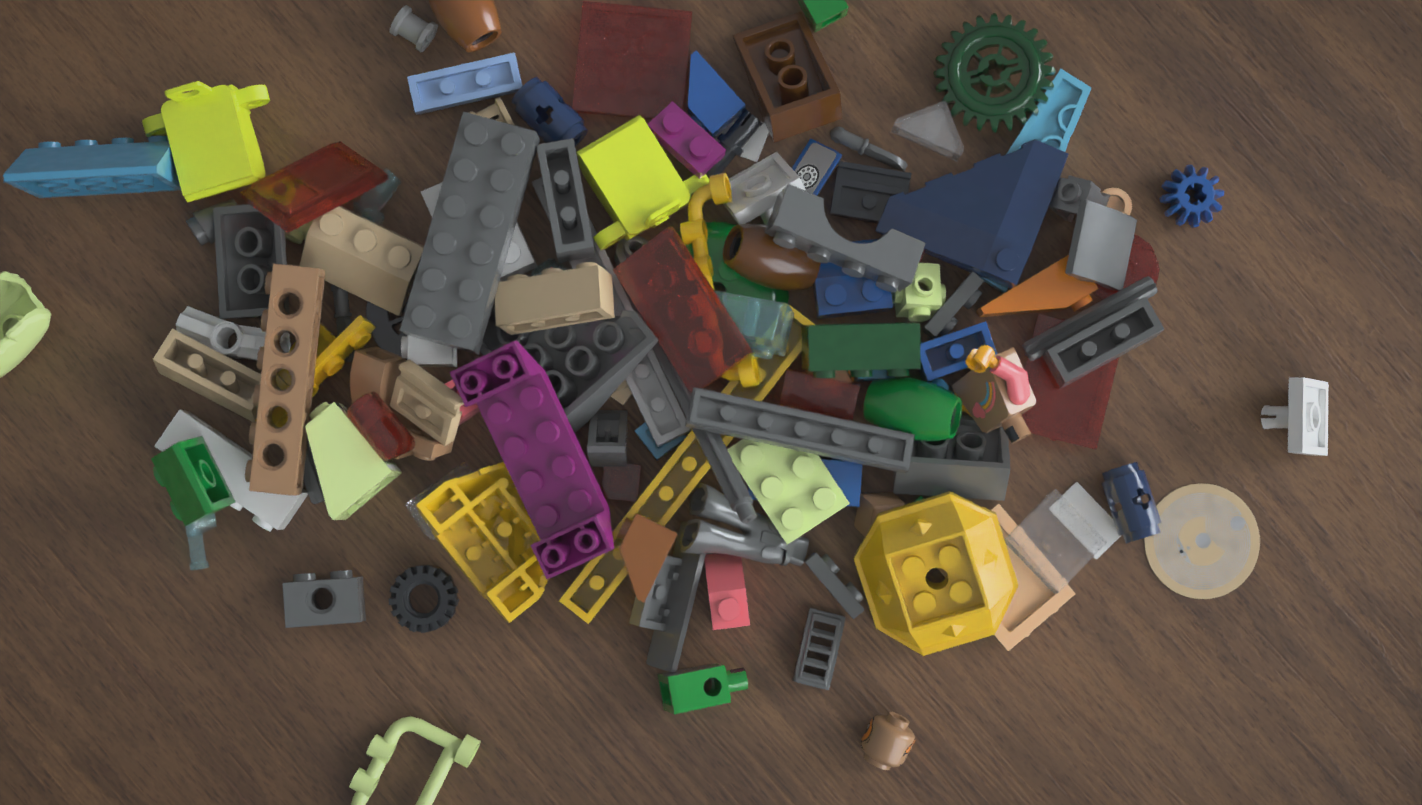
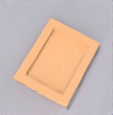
(1032, 600)

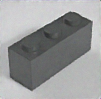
(565, 200)
(1103, 342)

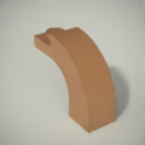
(377, 371)

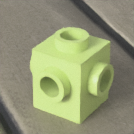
(923, 296)

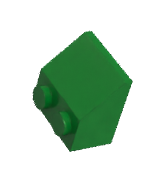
(192, 480)

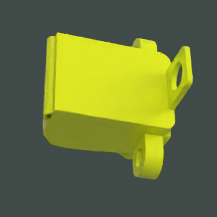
(211, 136)
(634, 181)

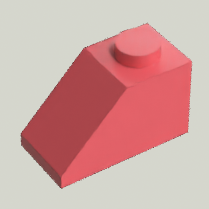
(726, 591)

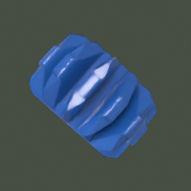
(1203, 193)

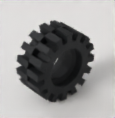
(407, 614)

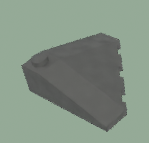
(582, 359)

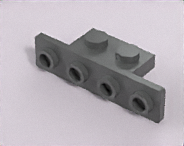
(669, 606)

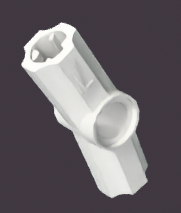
(215, 334)

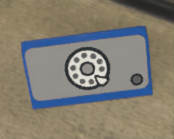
(816, 165)

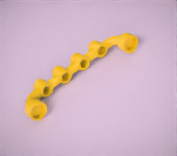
(696, 233)

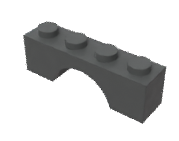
(801, 223)

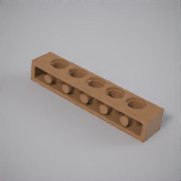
(300, 362)

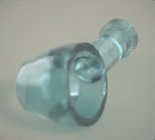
(195, 541)

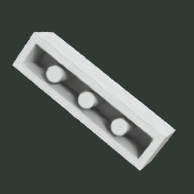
(268, 508)

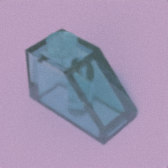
(761, 322)

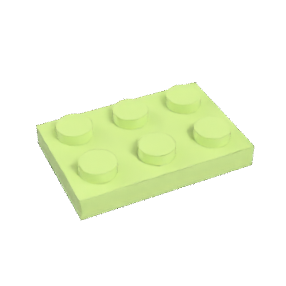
(789, 486)

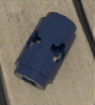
(531, 105)
(1136, 518)

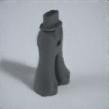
(758, 540)

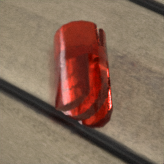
(380, 426)

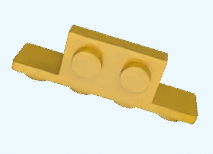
(329, 358)

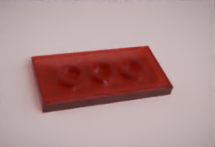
(682, 310)

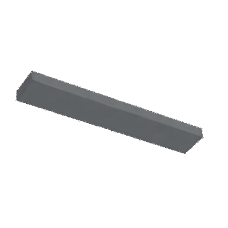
(799, 430)

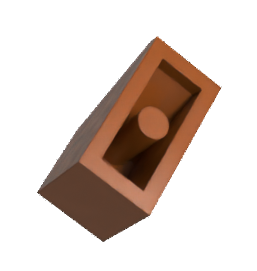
(644, 551)

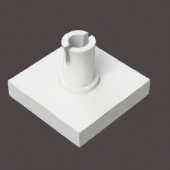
(758, 187)
(1304, 416)

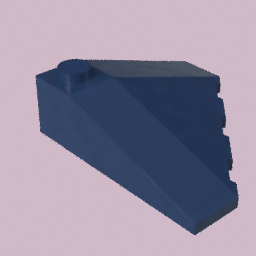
(984, 215)

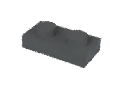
(944, 318)
(847, 595)

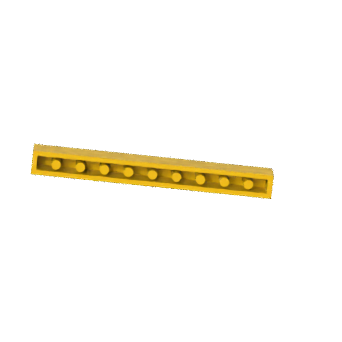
(671, 487)

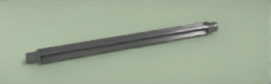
(711, 444)

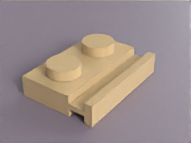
(427, 402)

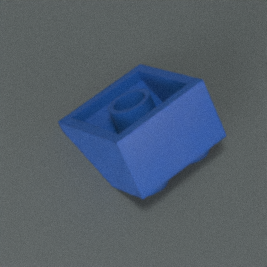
(845, 295)

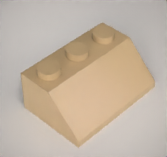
(363, 258)

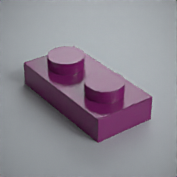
(686, 140)

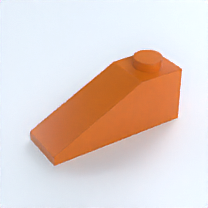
(1044, 292)

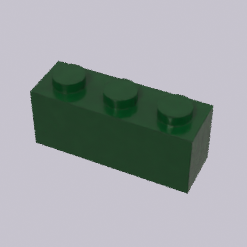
(861, 348)

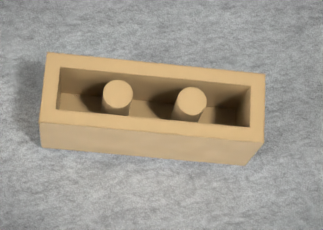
(554, 299)
(208, 373)

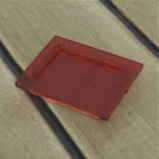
(313, 186)
(1074, 411)

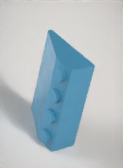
(95, 168)

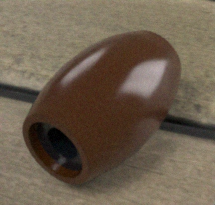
(765, 263)

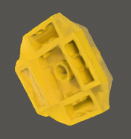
(944, 535)

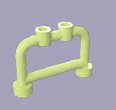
(382, 749)

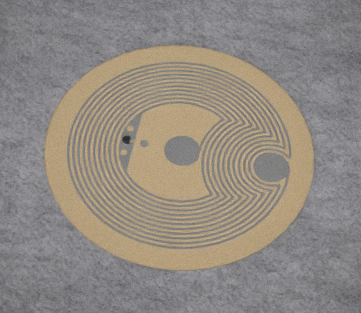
(1204, 541)

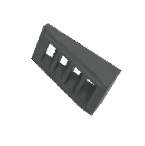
(811, 679)

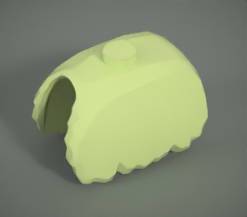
(21, 321)

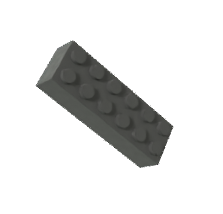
(470, 233)

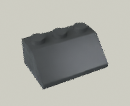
(968, 465)

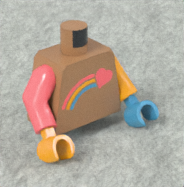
(995, 391)

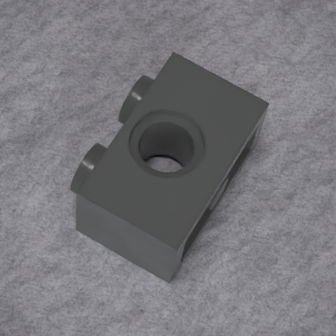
(301, 604)

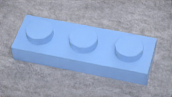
(465, 83)

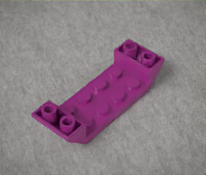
(539, 456)

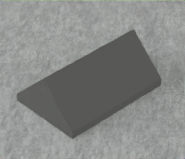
(245, 252)

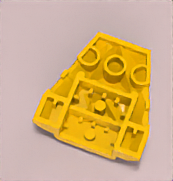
(488, 537)

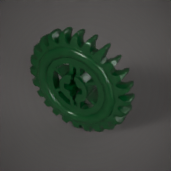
(1028, 61)

